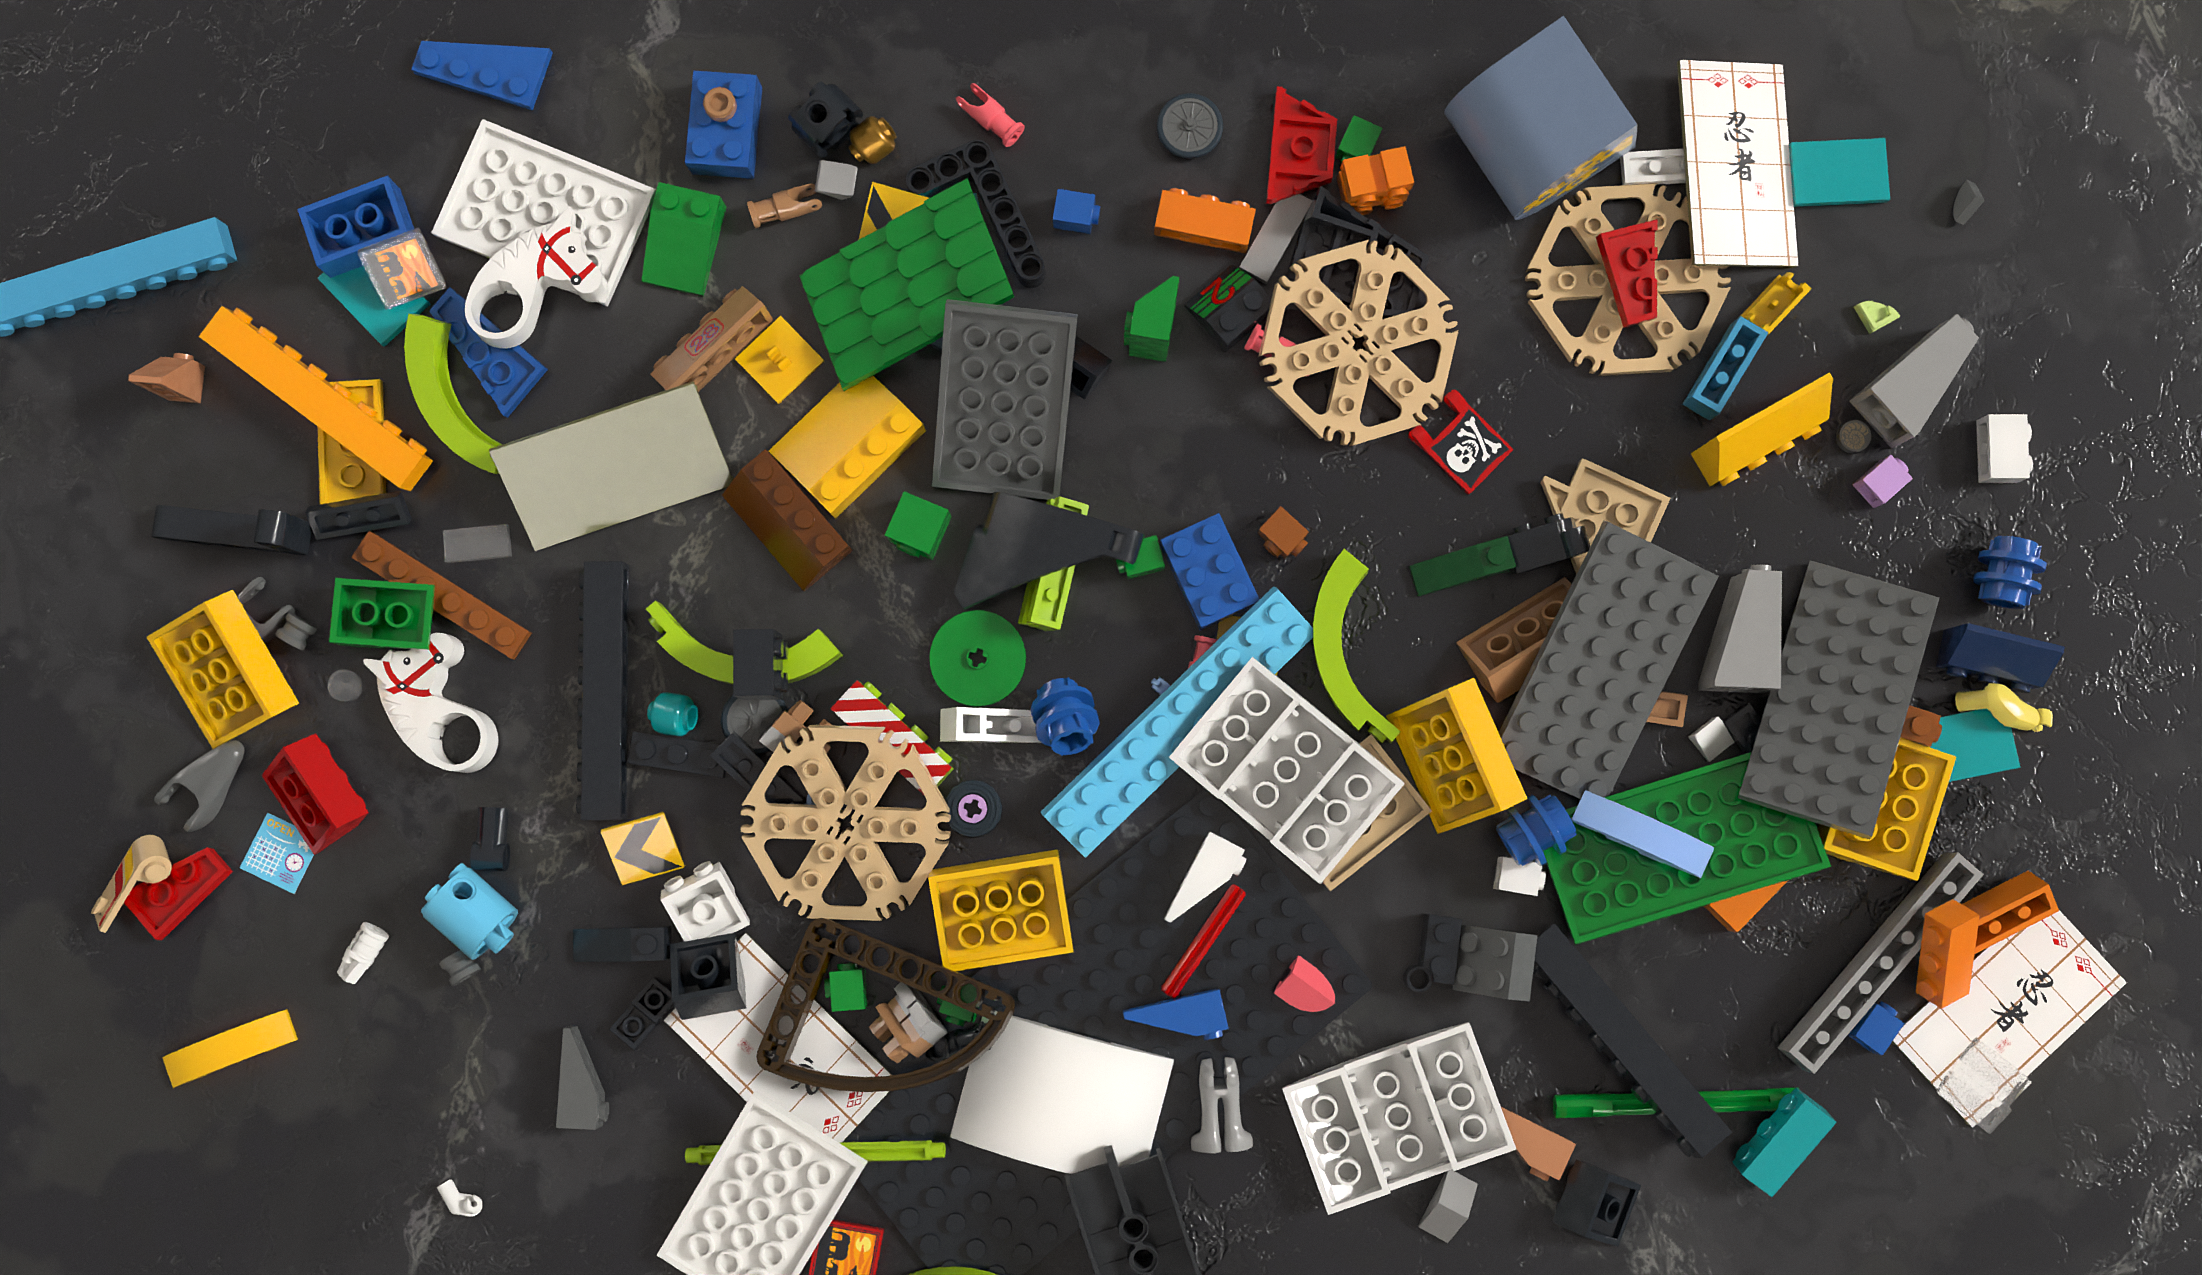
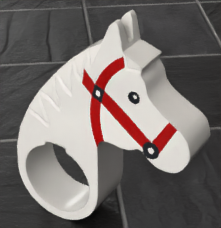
(526, 268)
(413, 699)

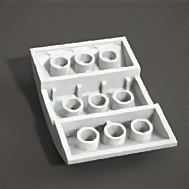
(1287, 770)
(1061, 1098)
(1398, 1116)

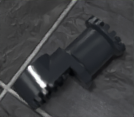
(954, 1042)

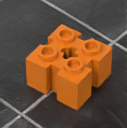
(1376, 180)

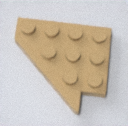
(1604, 495)
(1393, 821)

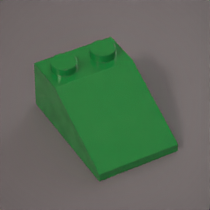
(682, 238)
(381, 614)

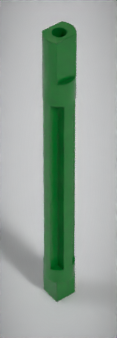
(1627, 1104)

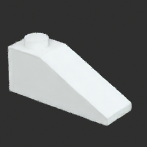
(987, 725)
(1210, 869)

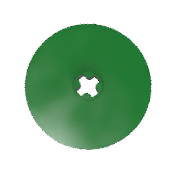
(955, 670)

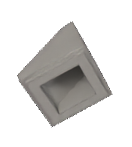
(836, 179)

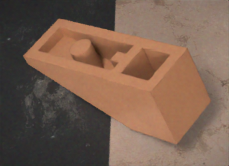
(172, 378)
(1539, 1147)

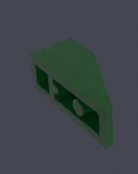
(1463, 566)

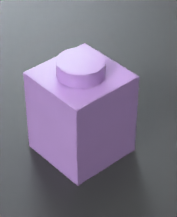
(1883, 480)

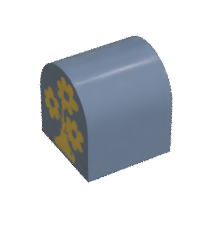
(1542, 120)

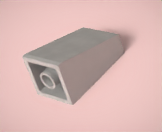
(1911, 387)
(1747, 635)

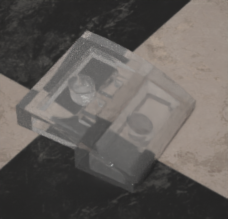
(1983, 1085)

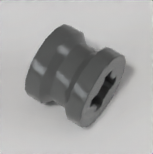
(296, 631)
(459, 967)

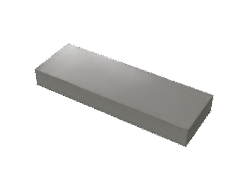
(1275, 237)

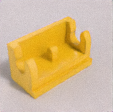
(1775, 302)

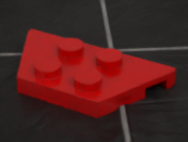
(1299, 148)

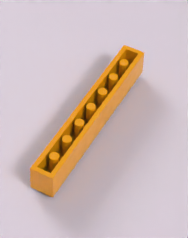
(316, 398)

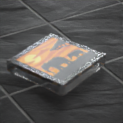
(402, 268)

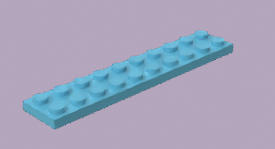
(1140, 755)

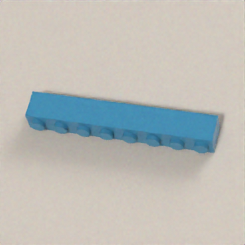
(114, 274)

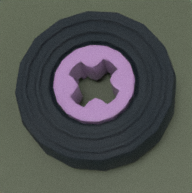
(988, 801)

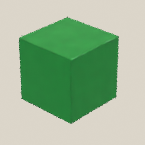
(918, 526)

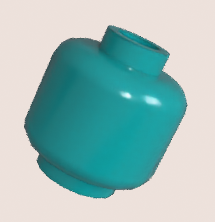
(672, 714)

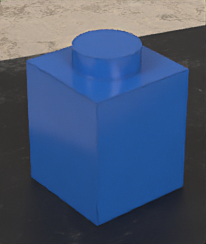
(1075, 211)
(1877, 1028)

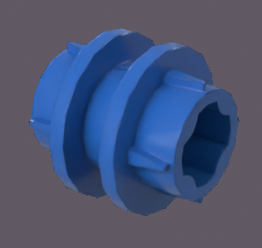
(2010, 572)
(1064, 716)
(1536, 830)

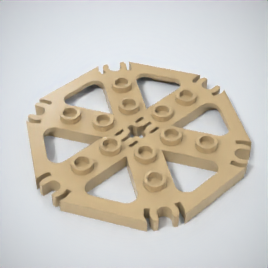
(1592, 282)
(1337, 349)
(829, 796)

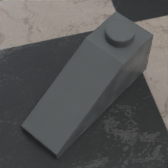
(580, 1090)

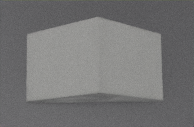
(1449, 1206)

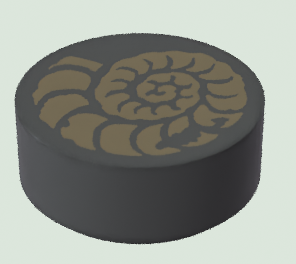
(1853, 436)

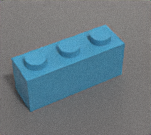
(1725, 368)

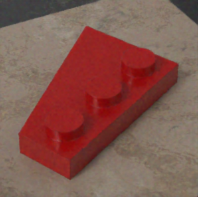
(1630, 267)
(168, 902)

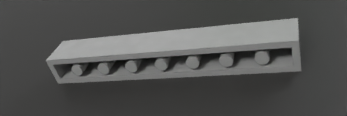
(1876, 964)

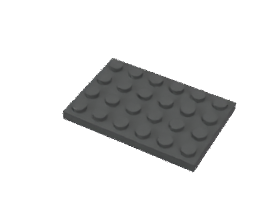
(1003, 399)

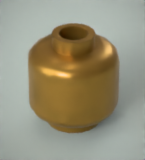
(872, 140)

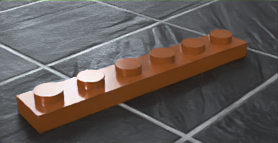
(448, 597)

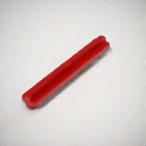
(1203, 941)

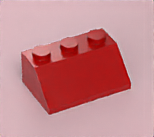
(314, 792)

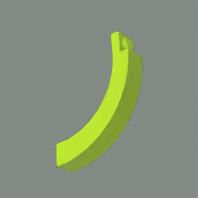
(431, 386)
(1327, 644)
(803, 659)

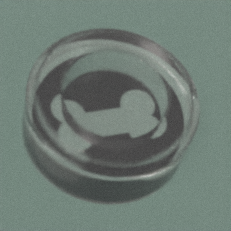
(345, 685)

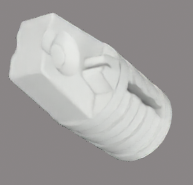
(362, 952)

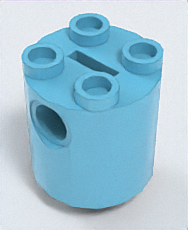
(470, 913)

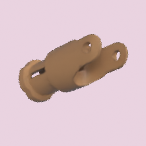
(783, 205)

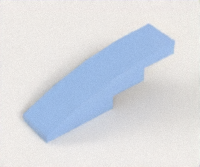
(1643, 834)

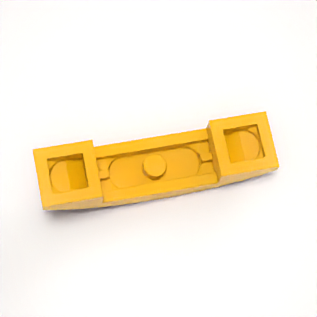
(229, 1048)

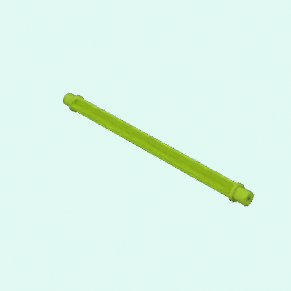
(868, 1150)

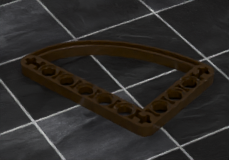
(893, 969)

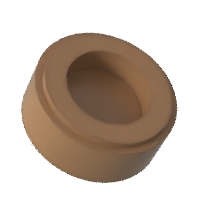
(720, 104)

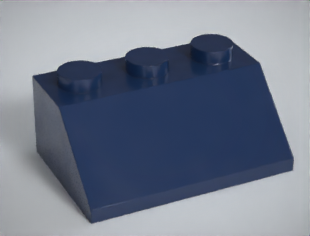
(1997, 657)

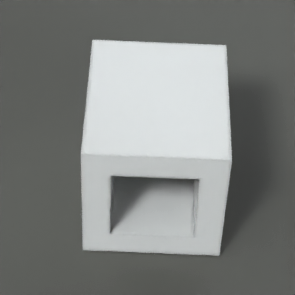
(1519, 878)

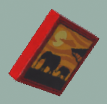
(847, 1250)

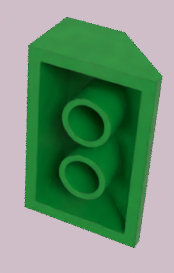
(1151, 322)

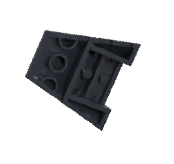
(1336, 224)

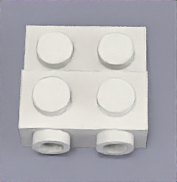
(704, 903)

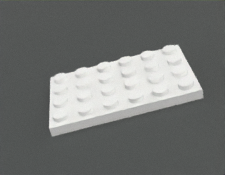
(522, 184)
(763, 1197)

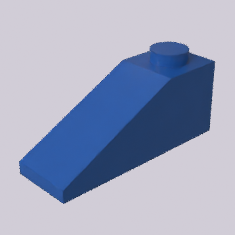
(1189, 1014)

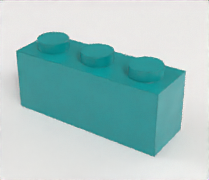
(1783, 1141)

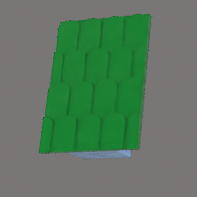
(892, 286)

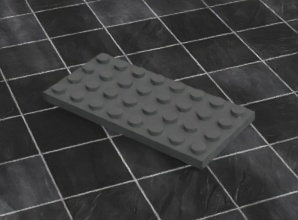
(1604, 662)
(1841, 699)

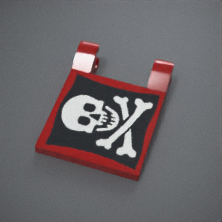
(1466, 447)

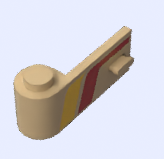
(145, 862)

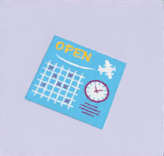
(278, 854)

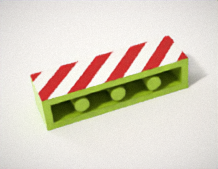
(862, 708)

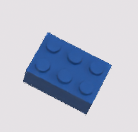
(725, 146)
(353, 221)
(1209, 571)

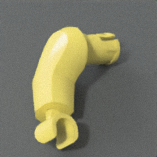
(2005, 707)

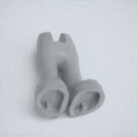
(1212, 1089)

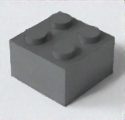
(1495, 963)

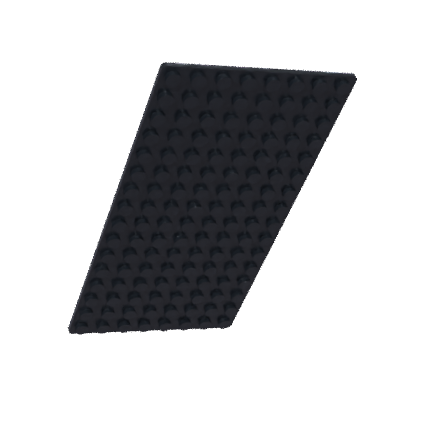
(1011, 1213)

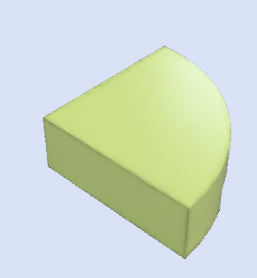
(1875, 315)

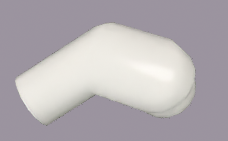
(459, 1203)

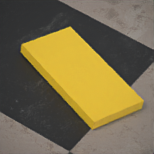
(341, 471)

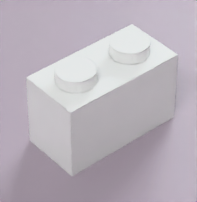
(2003, 448)

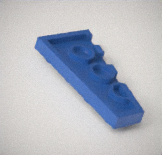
(494, 71)
(503, 372)

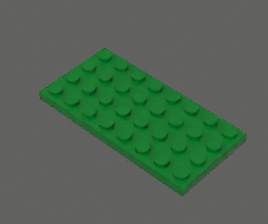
(1616, 888)

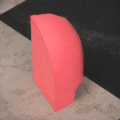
(1306, 987)

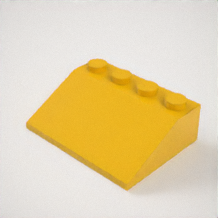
(1766, 432)
(847, 442)
(222, 669)
(1457, 756)
(1905, 815)
(1000, 911)

